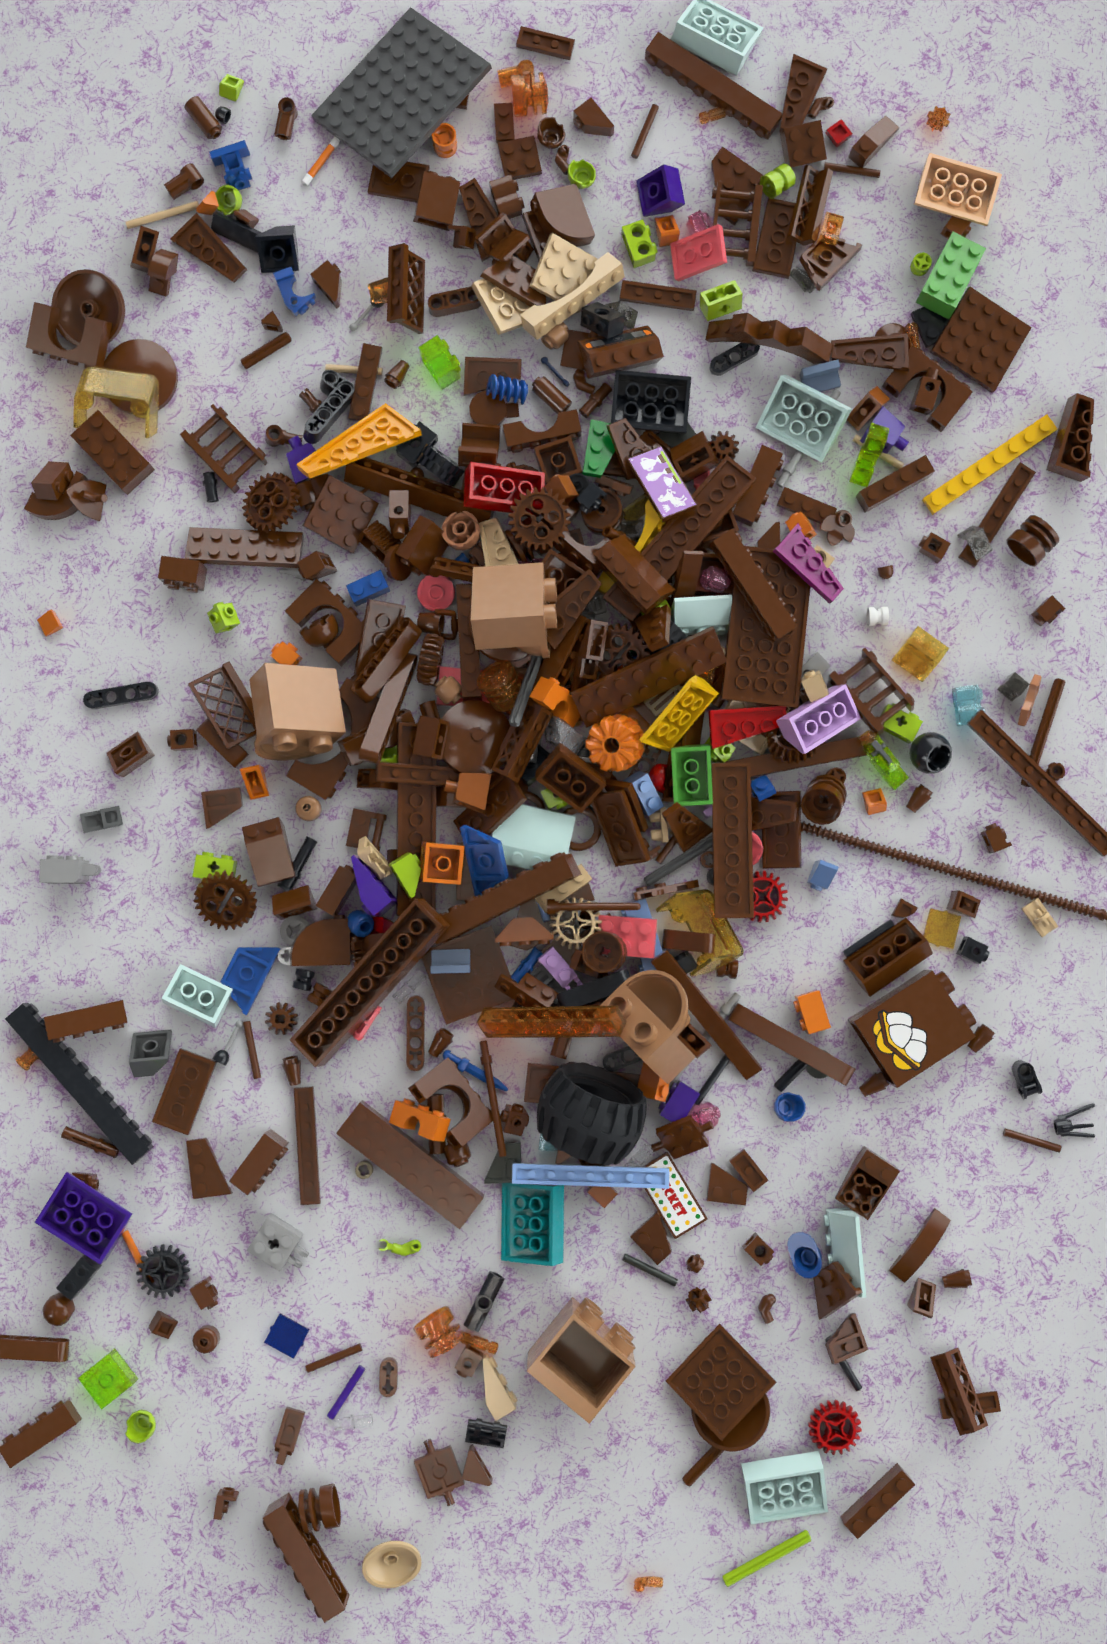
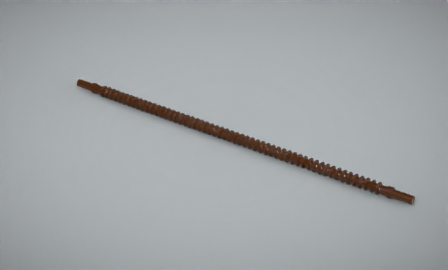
(1016, 889)

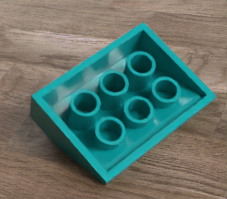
(532, 1224)

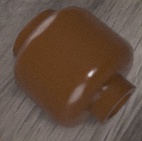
(458, 1157)
(212, 1338)

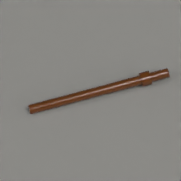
(486, 1061)

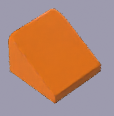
(49, 623)
(874, 801)

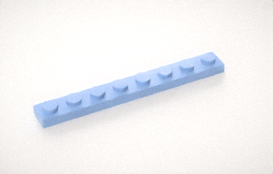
(590, 1175)

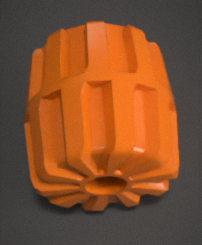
(603, 745)

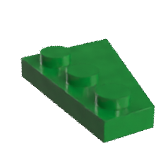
(598, 449)

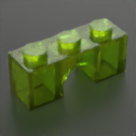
(868, 454)

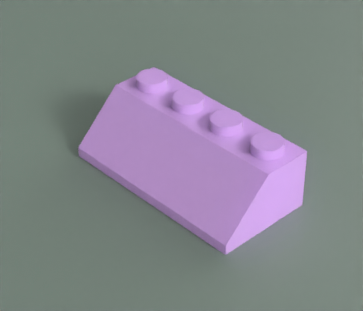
(819, 720)

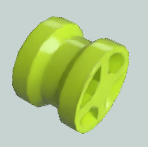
(922, 259)

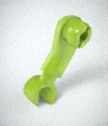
(404, 1249)

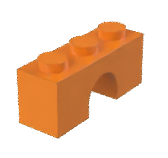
(556, 698)
(432, 1124)

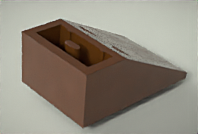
(866, 1182)

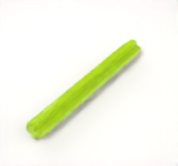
(766, 1558)

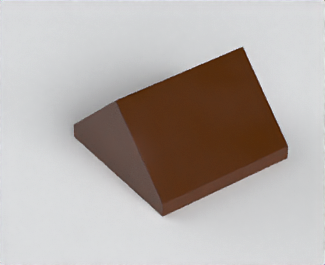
(129, 755)
(293, 902)

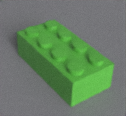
(950, 275)

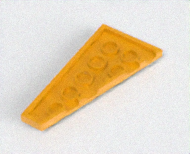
(368, 436)

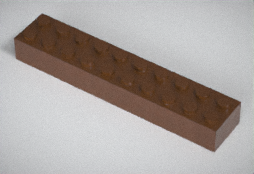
(369, 982)

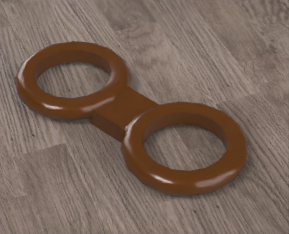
(588, 812)

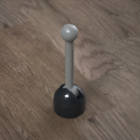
(353, 326)
(222, 1055)

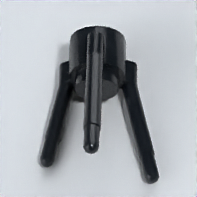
(1063, 1126)

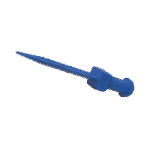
(464, 1065)

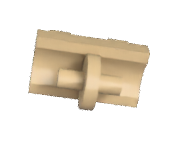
(659, 834)
(1039, 917)

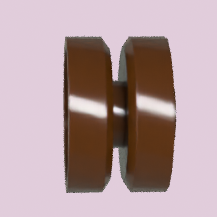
(612, 516)

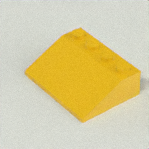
(680, 714)

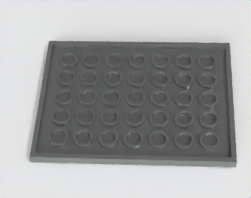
(401, 92)

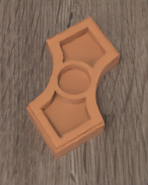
(1029, 700)

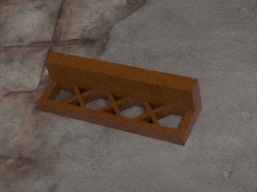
(813, 207)
(525, 742)
(957, 1393)

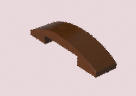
(921, 1246)

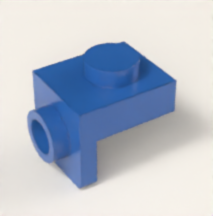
(762, 788)

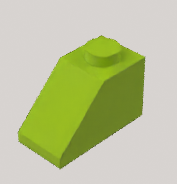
(407, 872)

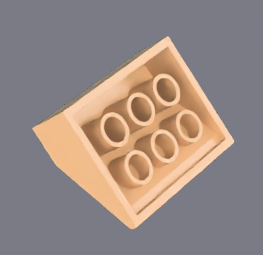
(957, 189)

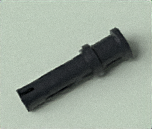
(299, 862)

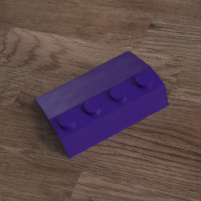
(373, 892)
(84, 1218)

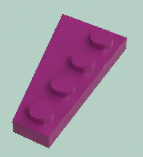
(804, 561)

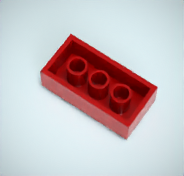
(497, 486)

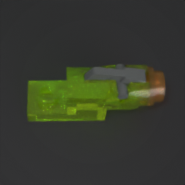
(883, 759)

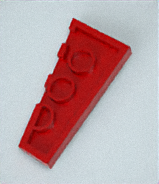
(741, 723)

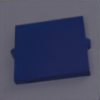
(286, 1335)

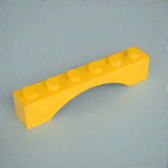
(651, 528)

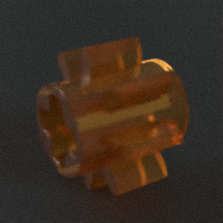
(938, 118)

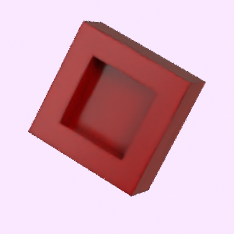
(838, 133)

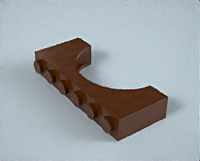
(323, 776)

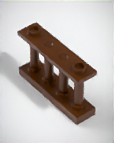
(751, 215)
(219, 465)
(874, 723)

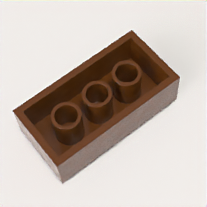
(112, 452)

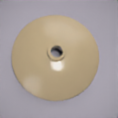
(391, 1564)

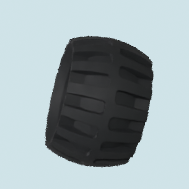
(591, 1113)

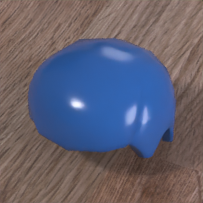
(789, 1107)

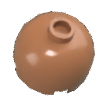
(461, 530)

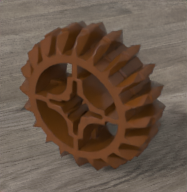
(430, 659)
(784, 750)

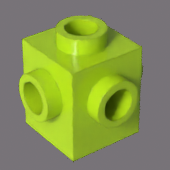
(223, 617)
(721, 753)
(551, 801)

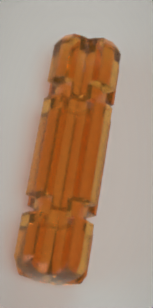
(713, 114)
(480, 1343)

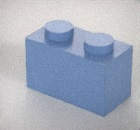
(646, 792)

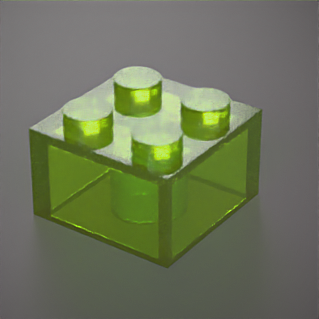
(439, 362)
(108, 1378)

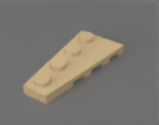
(495, 544)

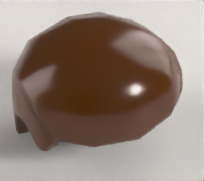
(550, 133)
(58, 1309)

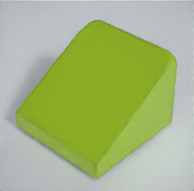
(230, 87)

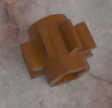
(698, 1299)

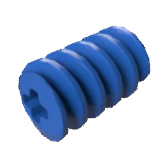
(507, 388)

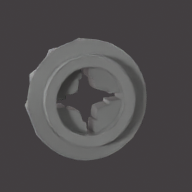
(285, 930)

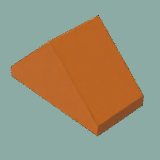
(666, 230)
(255, 781)

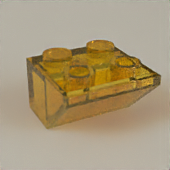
(920, 653)

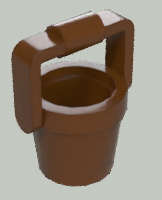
(435, 621)

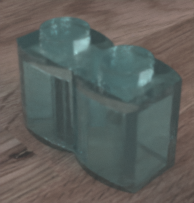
(966, 703)

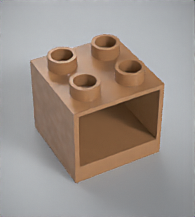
(582, 1358)

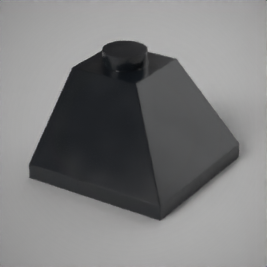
(278, 249)

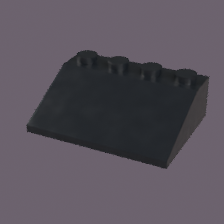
(651, 400)

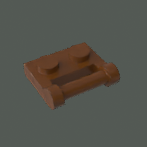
(360, 827)

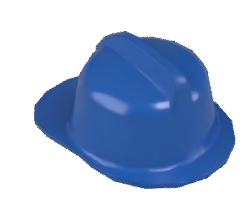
(804, 1255)

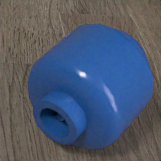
(360, 923)

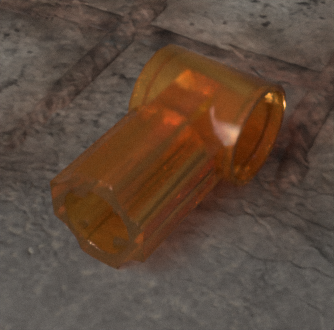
(505, 74)

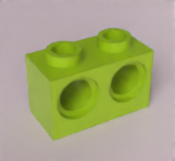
(635, 244)

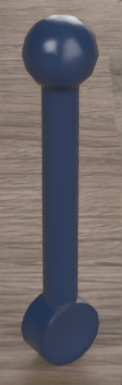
(544, 360)

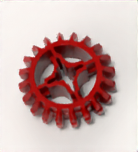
(774, 907)
(829, 1433)

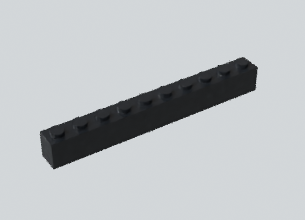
(81, 1084)

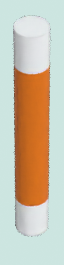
(320, 161)

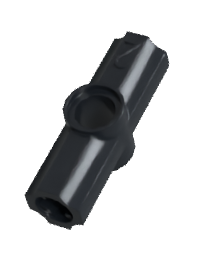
(488, 1290)

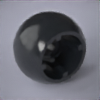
(930, 752)

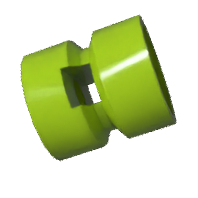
(778, 180)

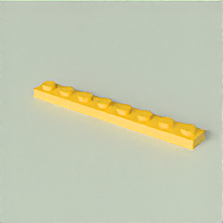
(989, 464)

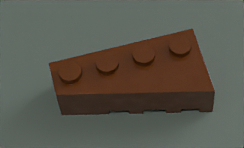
(1072, 443)

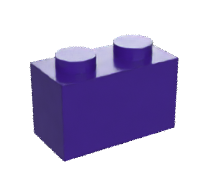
(679, 1101)

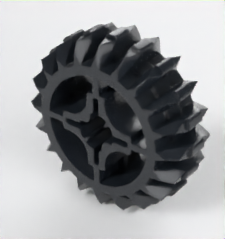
(163, 1288)

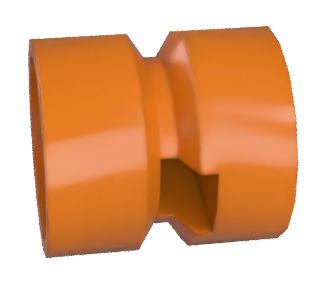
(445, 140)

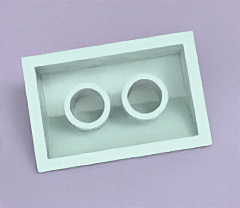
(702, 612)
(197, 996)

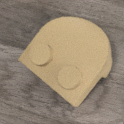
(373, 858)

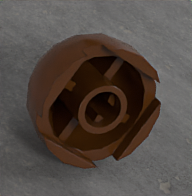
(321, 631)

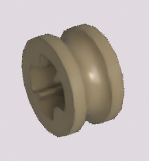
(369, 1167)

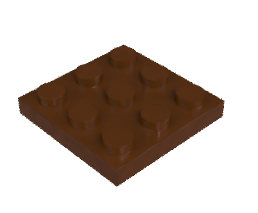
(340, 514)

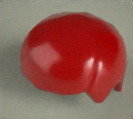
(657, 776)

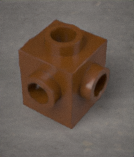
(514, 1119)

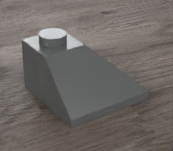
(149, 1052)

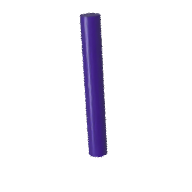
(346, 1391)

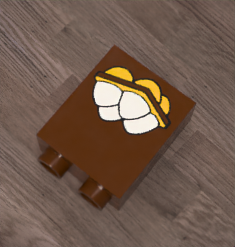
(913, 1026)

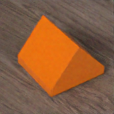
(208, 205)

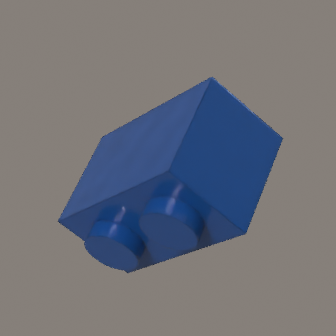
(368, 588)

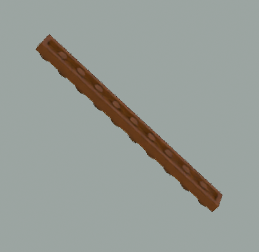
(1039, 781)

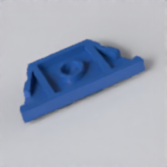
(484, 859)
(248, 973)

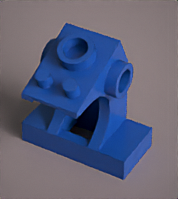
(232, 157)
(285, 280)

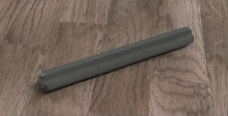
(525, 690)
(679, 861)

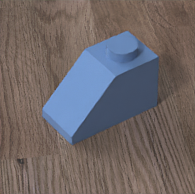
(822, 875)

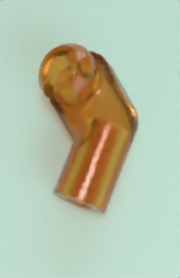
(647, 1581)

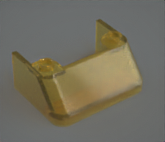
(122, 385)
(697, 911)

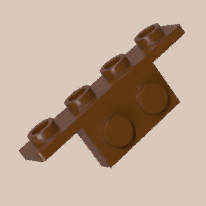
(528, 992)

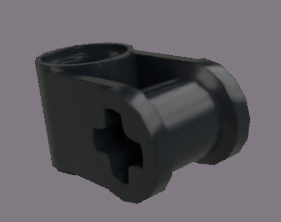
(1028, 1082)

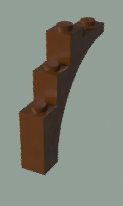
(771, 333)

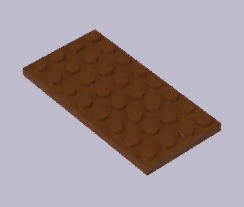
(756, 665)

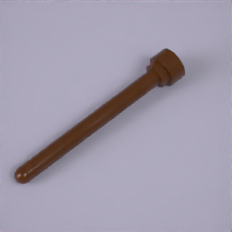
(554, 906)

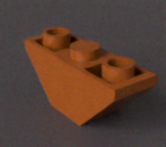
(524, 931)

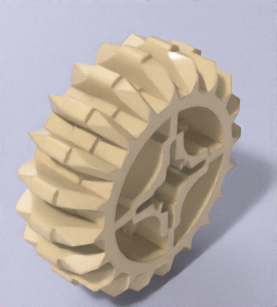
(577, 940)

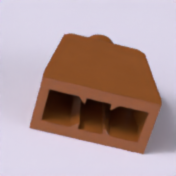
(470, 790)

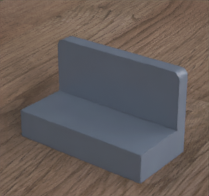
(821, 376)
(450, 961)

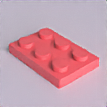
(698, 252)
(637, 934)

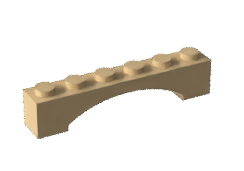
(541, 319)

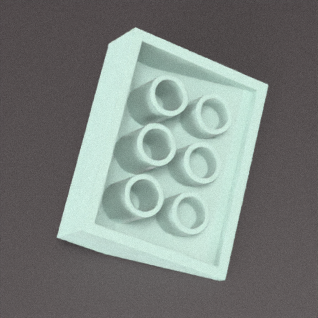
(716, 34)
(803, 417)
(534, 835)
(845, 1243)
(785, 1487)

